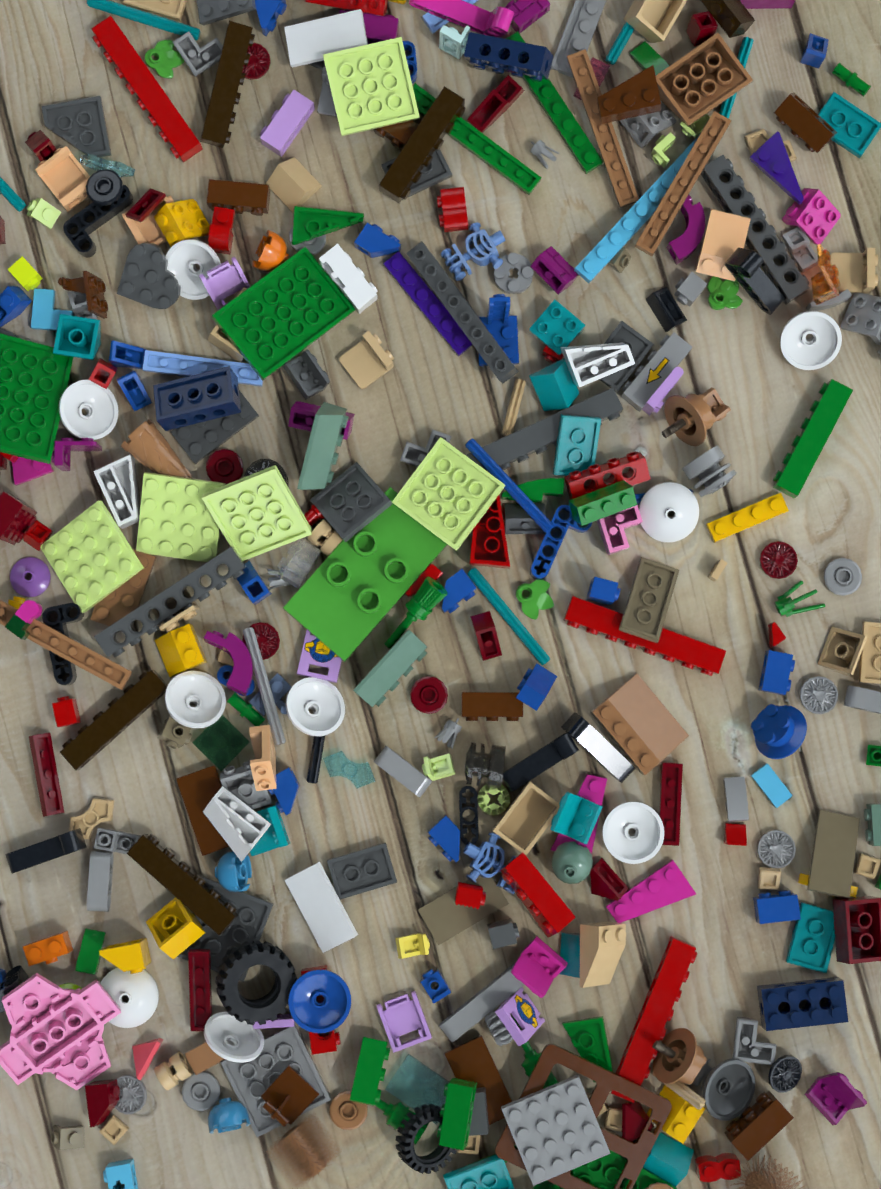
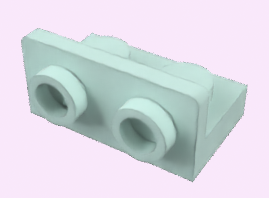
(452, 41)

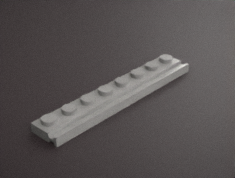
(577, 32)

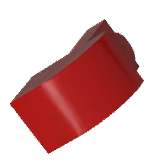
(221, 230)

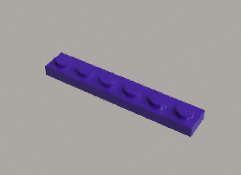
(427, 303)

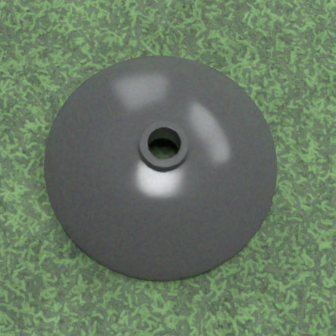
(729, 1089)

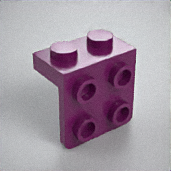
(62, 455)
(834, 1096)

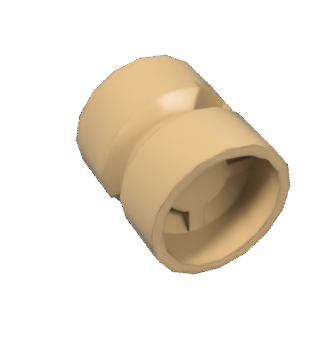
(327, 544)
(166, 1074)

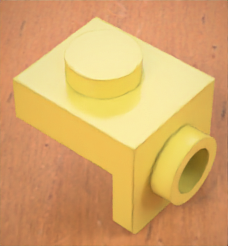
(412, 945)

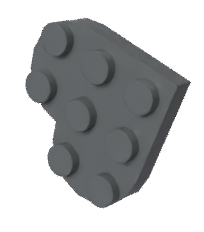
(147, 277)

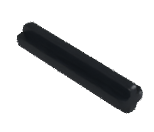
(315, 759)

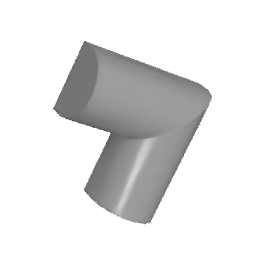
(198, 58)
(415, 454)
(746, 1046)

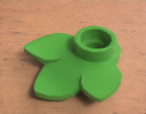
(166, 60)
(725, 291)
(537, 599)

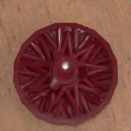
(258, 62)
(224, 466)
(778, 560)
(267, 639)
(429, 695)

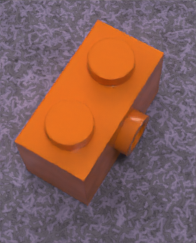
(48, 949)

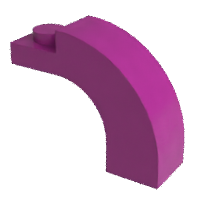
(687, 243)
(243, 669)

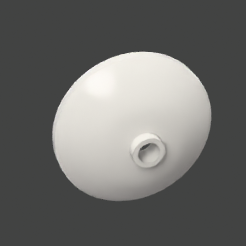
(182, 263)
(813, 352)
(99, 405)
(657, 504)
(198, 689)
(321, 698)
(647, 836)
(142, 996)
(233, 1039)

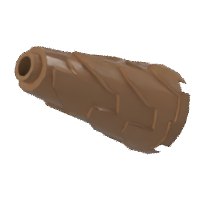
(154, 451)

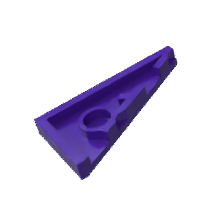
(775, 163)

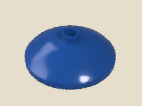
(315, 1015)

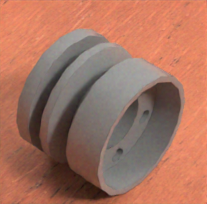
(709, 471)

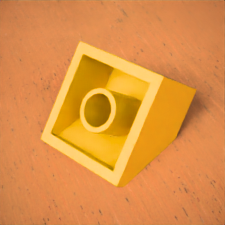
(180, 650)
(175, 928)
(128, 956)
(681, 1117)

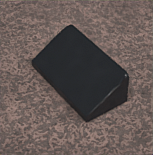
(666, 309)

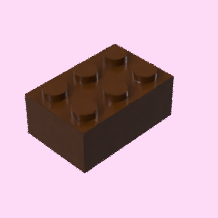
(758, 1125)

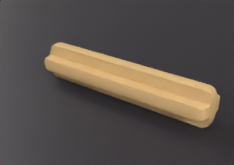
(513, 408)
(687, 1094)

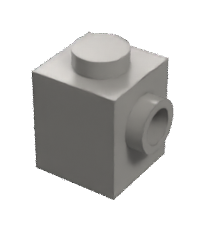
(689, 289)

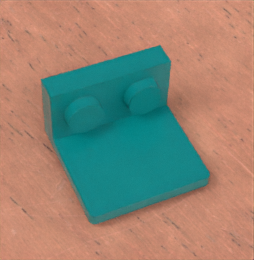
(557, 327)
(576, 817)
(275, 835)

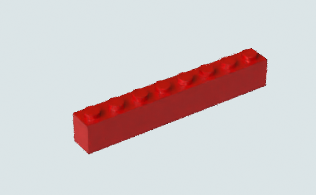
(147, 89)
(670, 644)
(656, 1012)

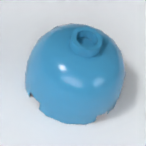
(233, 873)
(227, 1116)

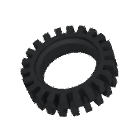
(406, 1141)

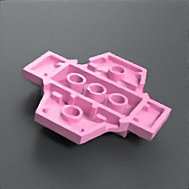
(57, 1031)

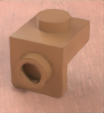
(715, 403)

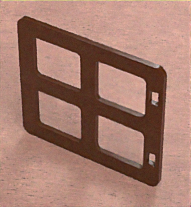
(606, 1081)

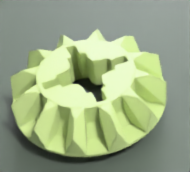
(493, 809)

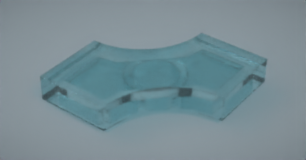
(99, 164)
(358, 773)

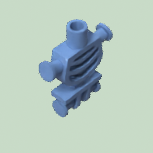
(458, 260)
(481, 855)

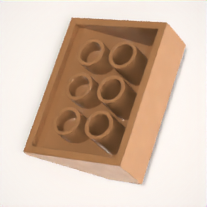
(702, 80)
(640, 724)

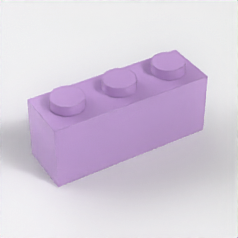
(287, 122)

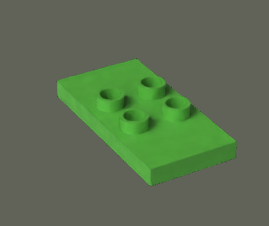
(364, 579)

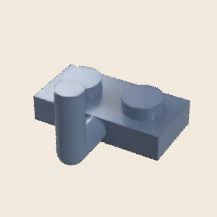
(279, 689)

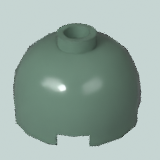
(572, 862)

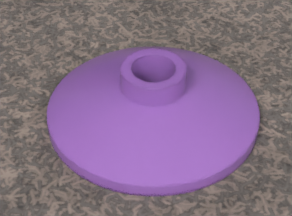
(39, 581)

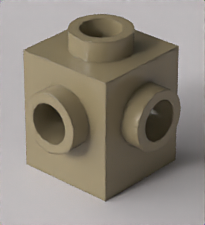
(172, 739)

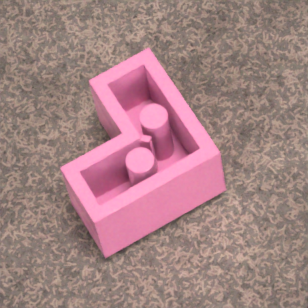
(613, 528)

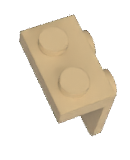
(856, 270)
(367, 361)
(186, 614)

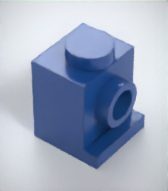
(443, 988)

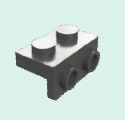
(307, 374)

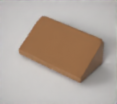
(202, 1058)

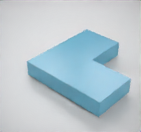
(43, 312)

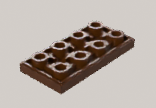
(197, 791)
(475, 1064)

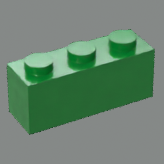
(602, 502)
(369, 1071)
(457, 1113)

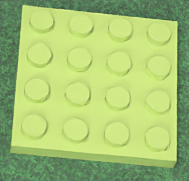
(371, 86)
(448, 493)
(257, 513)
(176, 518)
(91, 556)

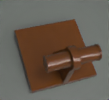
(93, 288)
(288, 1097)

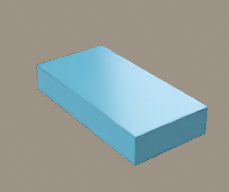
(771, 785)

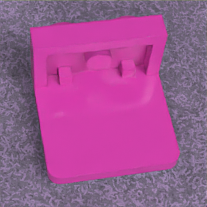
(814, 216)
(538, 966)

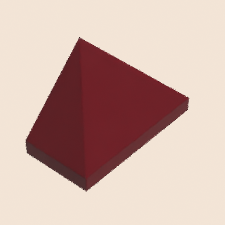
(145, 205)
(606, 882)
(633, 1121)

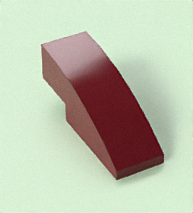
(495, 104)

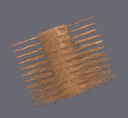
(303, 1151)
(756, 1180)

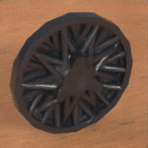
(104, 187)
(785, 1073)

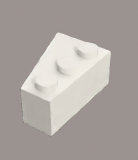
(348, 278)
(596, 361)
(121, 490)
(235, 822)

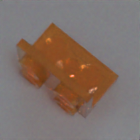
(825, 283)

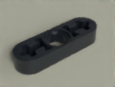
(475, 809)

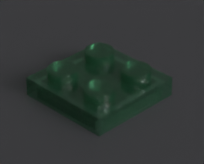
(221, 742)

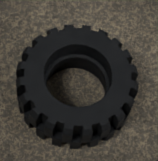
(238, 962)

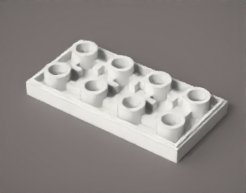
(313, 39)
(321, 907)

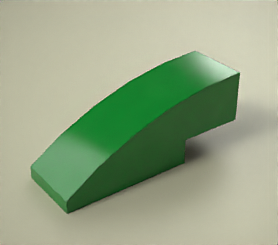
(536, 489)

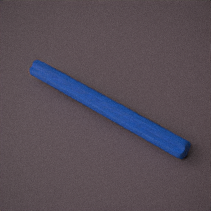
(518, 495)

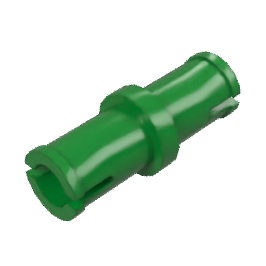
(851, 79)
(246, 710)

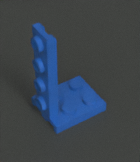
(502, 327)

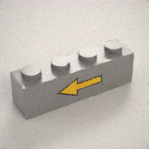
(656, 371)

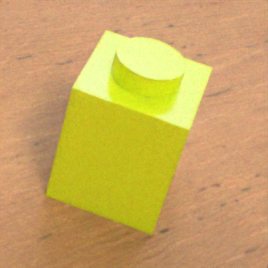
(25, 274)

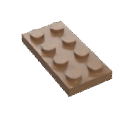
(127, 596)

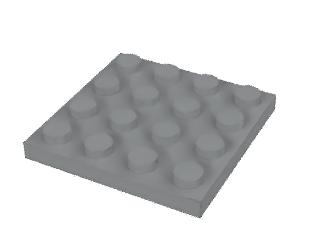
(254, 1077)
(555, 1130)

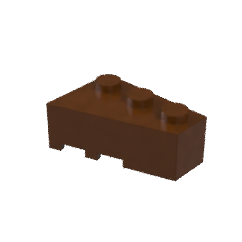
(631, 98)

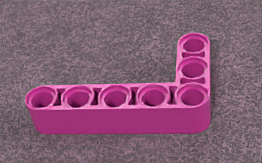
(465, 14)

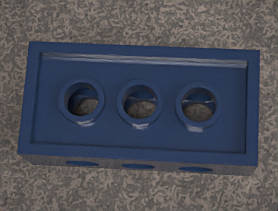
(508, 56)
(197, 398)
(812, 1013)

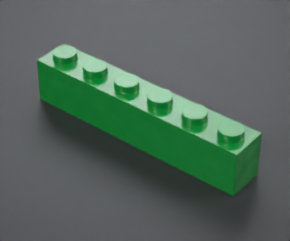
(812, 438)

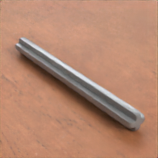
(264, 686)

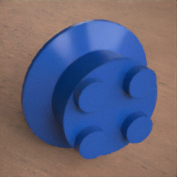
(779, 731)

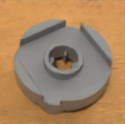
(524, 273)

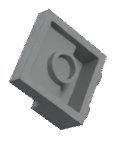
(241, 784)

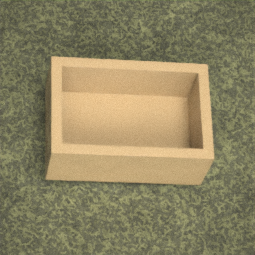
(654, 17)
(527, 818)

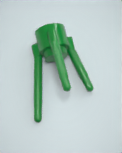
(785, 605)

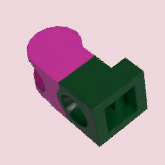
(23, 618)

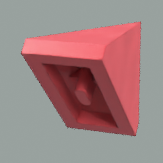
(144, 1054)

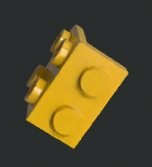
(181, 221)

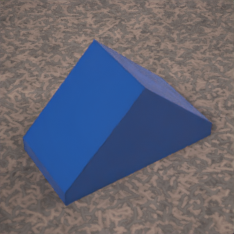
(815, 51)
(126, 355)
(134, 390)

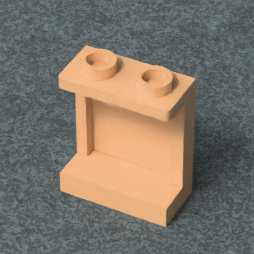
(64, 177)
(148, 229)
(264, 765)

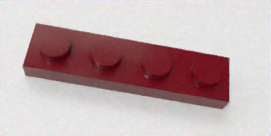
(46, 774)
(671, 801)
(200, 988)

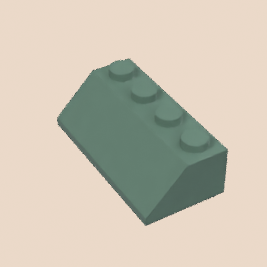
(322, 447)
(390, 669)

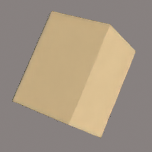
(292, 183)
(842, 651)

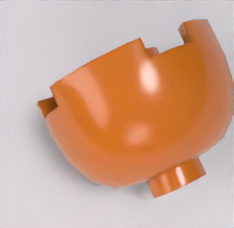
(270, 252)

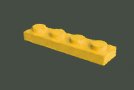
(747, 517)

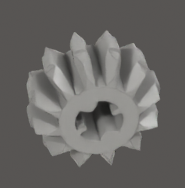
(497, 1029)

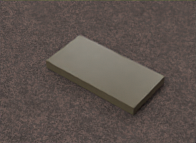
(649, 600)
(833, 854)
(448, 919)

